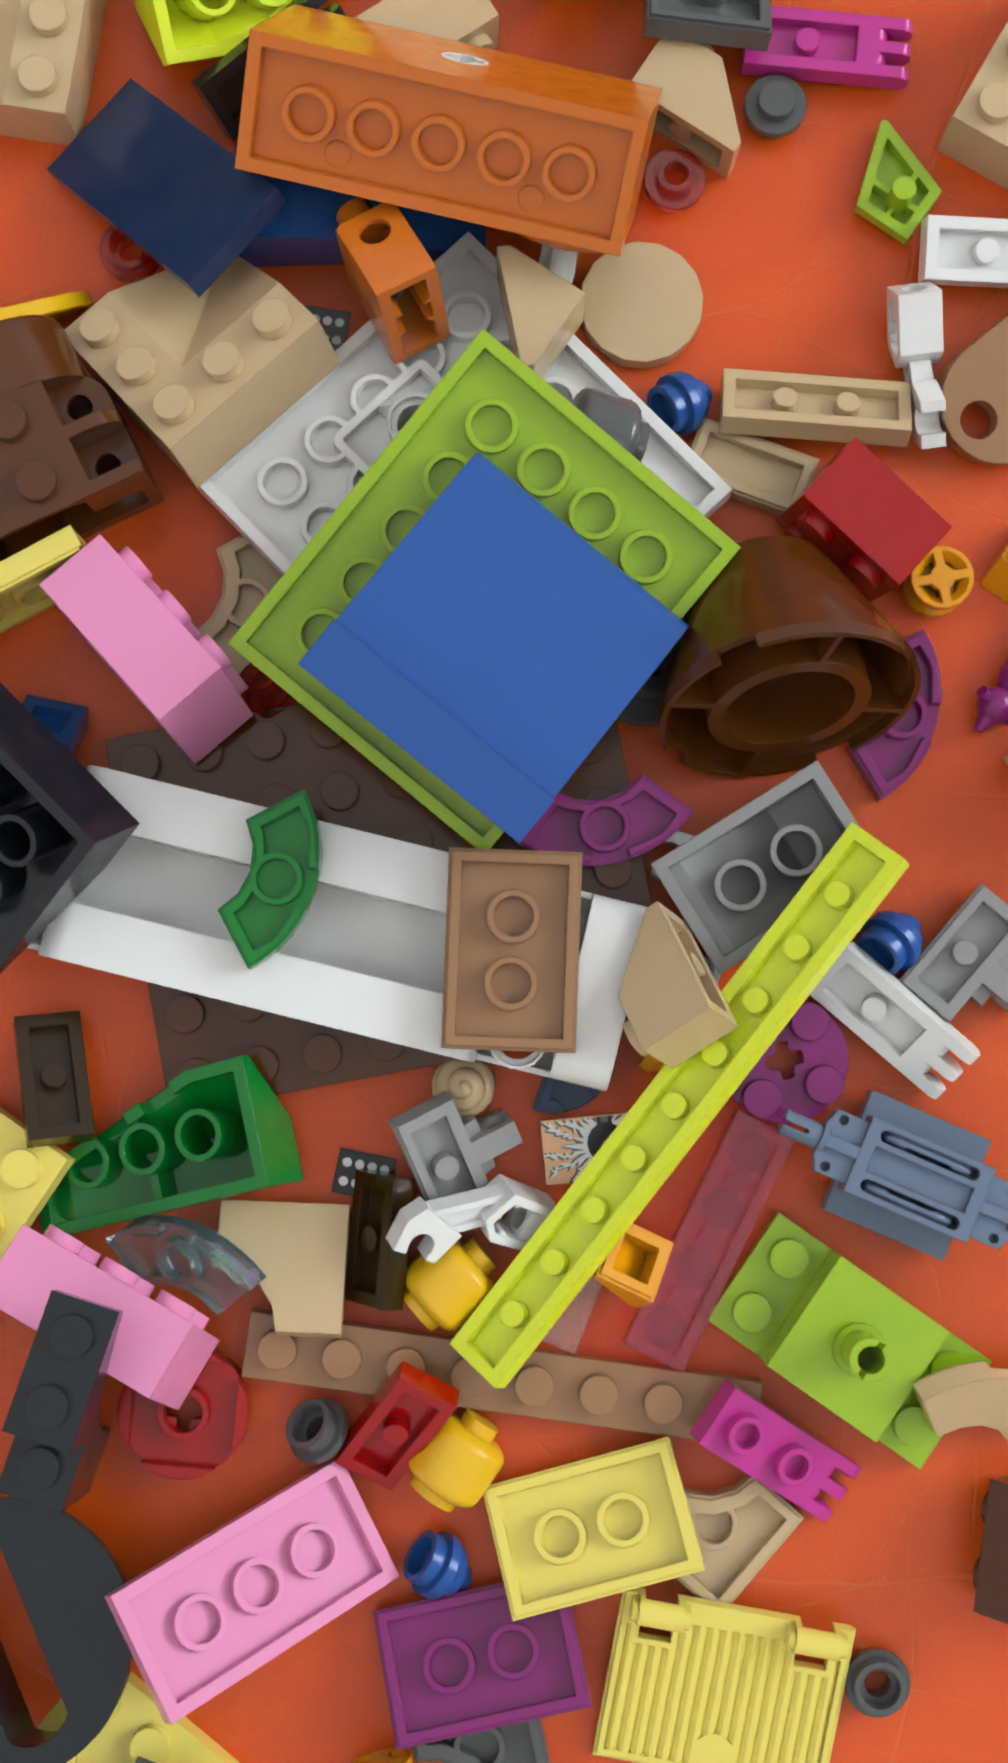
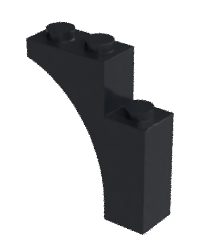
(60, 1404)

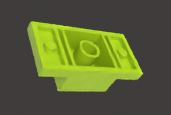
(838, 1335)

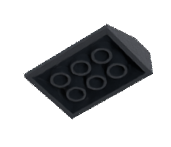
(53, 828)

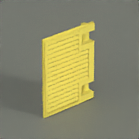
(720, 1684)

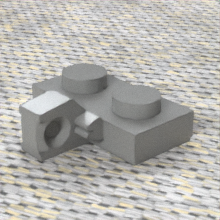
(965, 958)
(451, 1151)

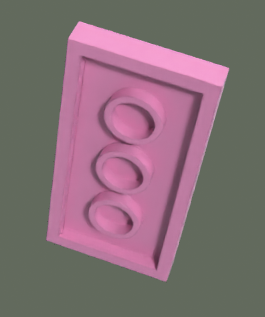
(251, 1589)

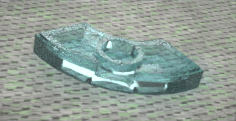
(187, 1257)

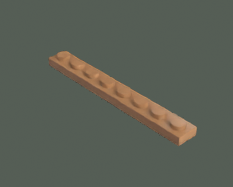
(546, 1387)

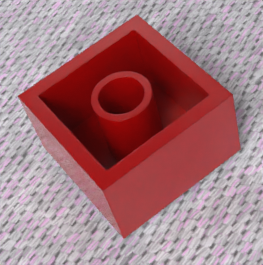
(865, 520)

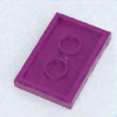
(470, 1668)

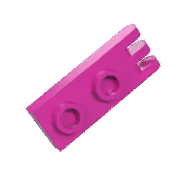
(834, 48)
(772, 1449)

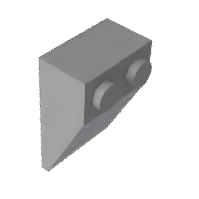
(753, 863)

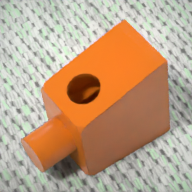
(383, 259)

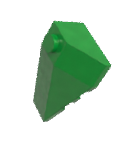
(190, 1145)

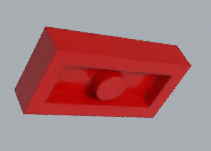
(397, 1425)

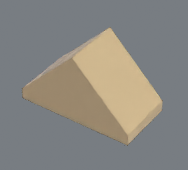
(538, 308)

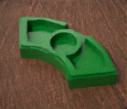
(280, 879)

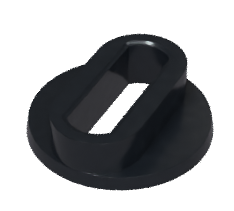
(62, 1581)

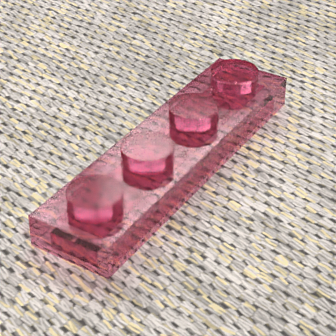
(710, 1240)

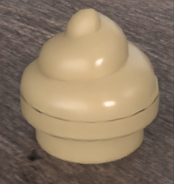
(467, 1083)

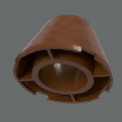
(782, 665)

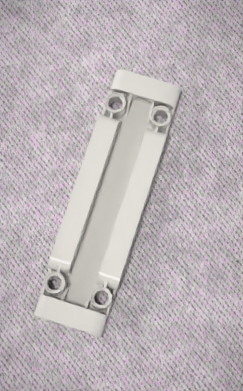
(357, 962)

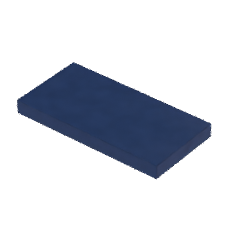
(166, 187)

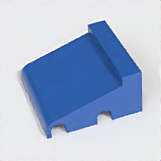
(495, 646)

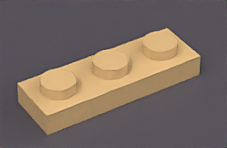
(815, 407)

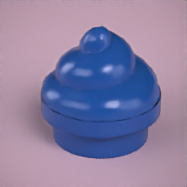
(680, 401)
(892, 940)
(437, 1565)

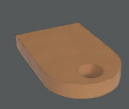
(979, 378)

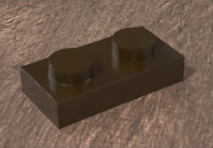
(53, 1079)
(373, 1268)

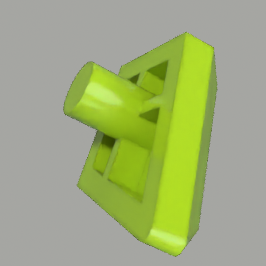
(895, 186)

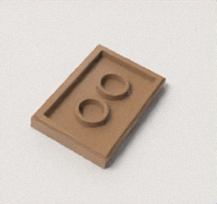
(512, 950)

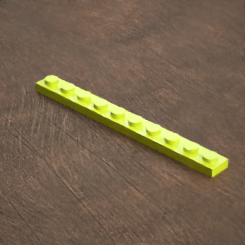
(677, 1108)

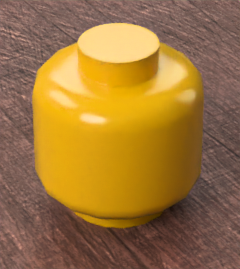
(450, 1288)
(458, 1462)

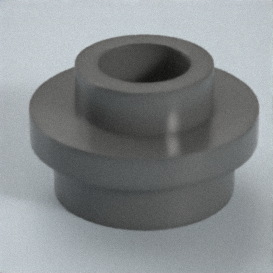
(317, 1430)
(885, 1699)

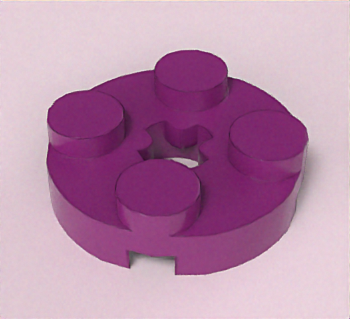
(814, 1081)

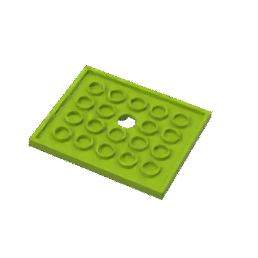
(548, 448)

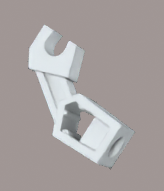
(914, 345)
(478, 1208)

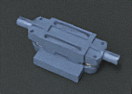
(906, 1174)

